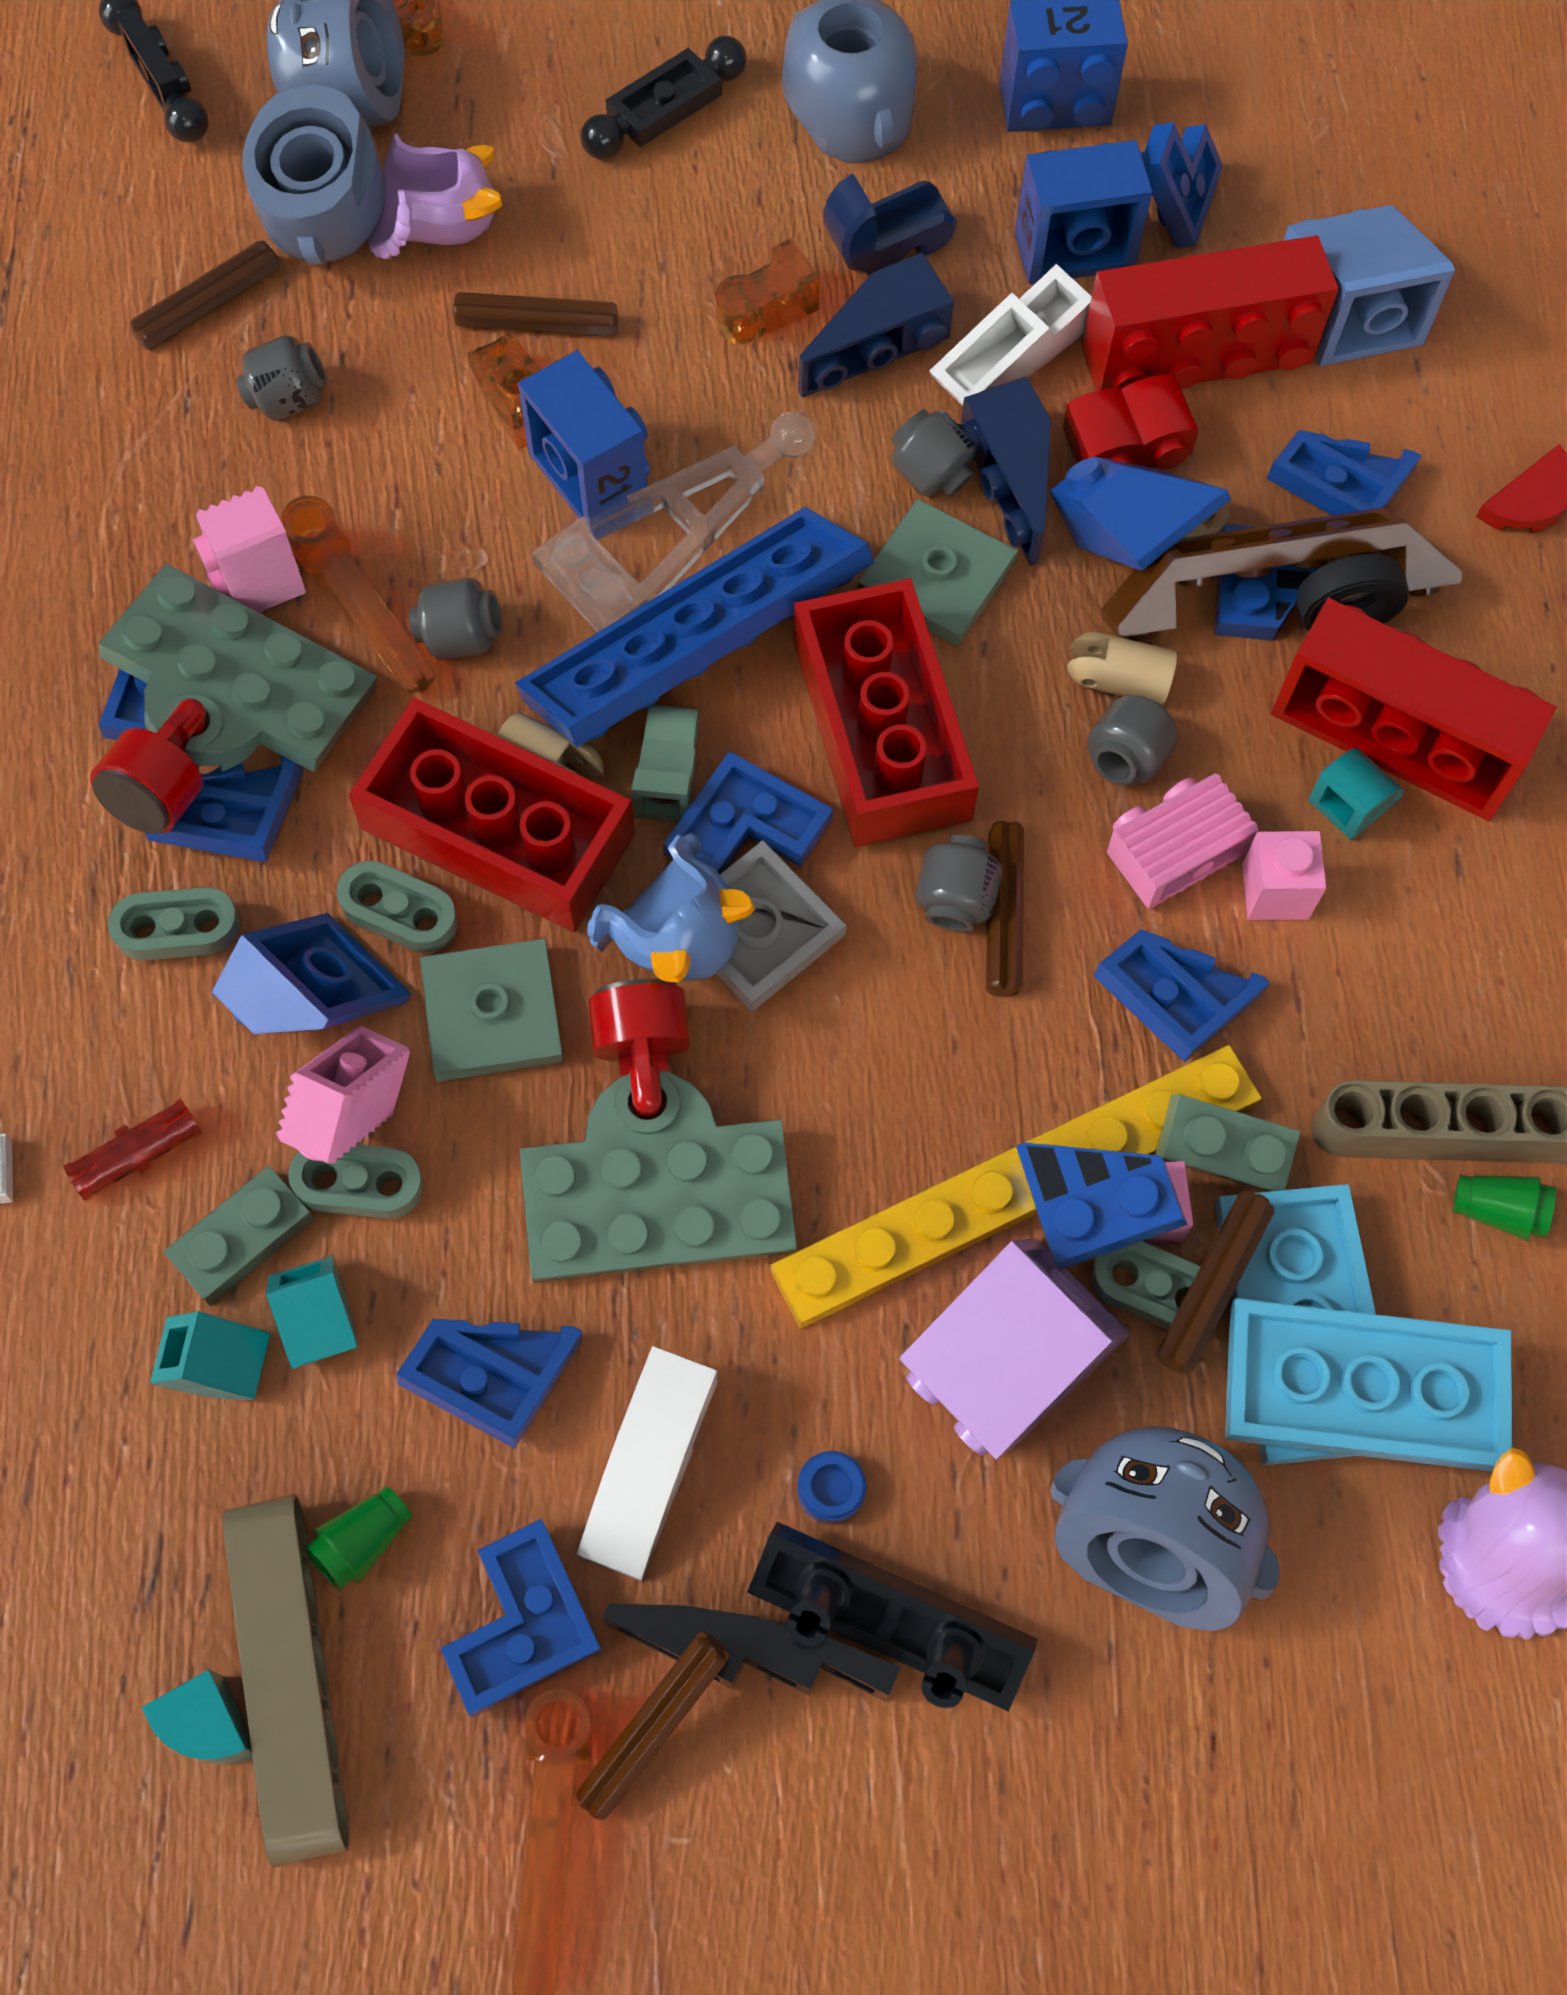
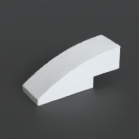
(1016, 337)
(647, 1463)

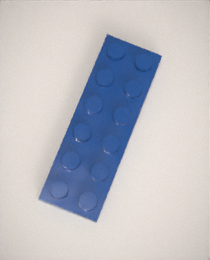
(692, 625)

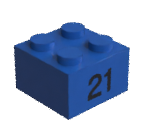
(1061, 63)
(1082, 209)
(583, 435)

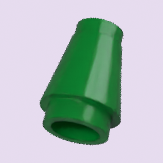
(1507, 1203)
(356, 1538)

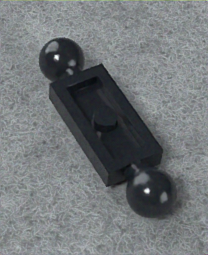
(167, 81)
(663, 97)

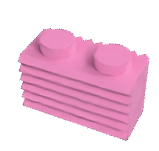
(248, 551)
(1180, 839)
(343, 1095)

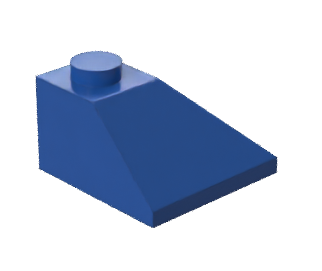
(1132, 509)
(304, 978)

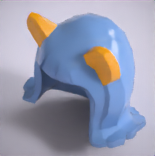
(680, 923)

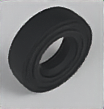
(1371, 574)

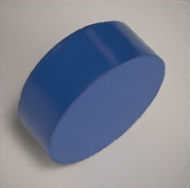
(831, 1487)

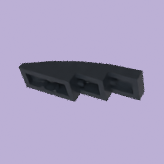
(754, 1642)

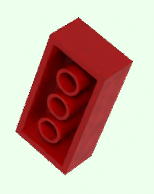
(1210, 314)
(1412, 709)
(884, 712)
(493, 814)

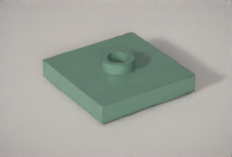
(949, 565)
(490, 1010)

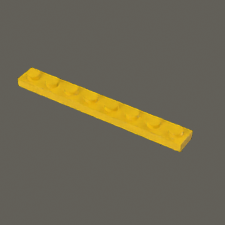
(988, 1195)

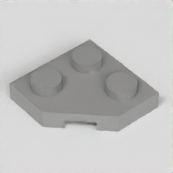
(783, 931)

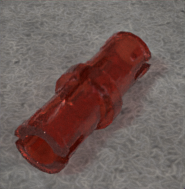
(132, 1149)

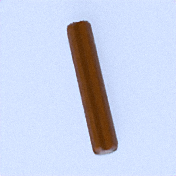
(204, 295)
(535, 314)
(1005, 926)
(1215, 1282)
(652, 1725)

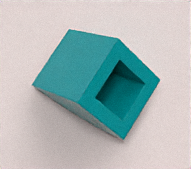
(1354, 792)
(311, 1311)
(210, 1357)
(201, 1720)

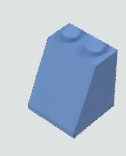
(1386, 282)

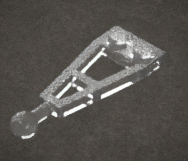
(601, 586)

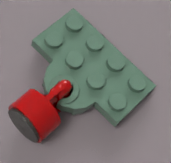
(212, 695)
(654, 1171)

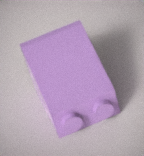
(1012, 1347)

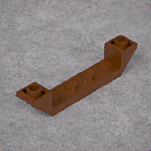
(1148, 596)

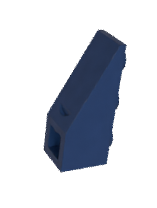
(885, 319)
(1012, 458)

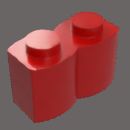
(1134, 424)

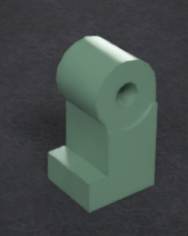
(667, 763)

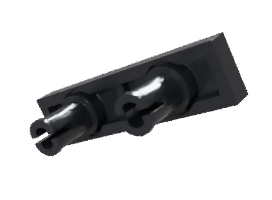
(892, 1616)

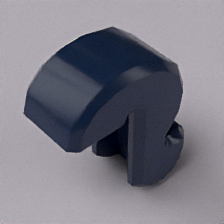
(887, 229)

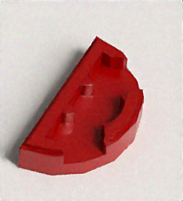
(1533, 498)

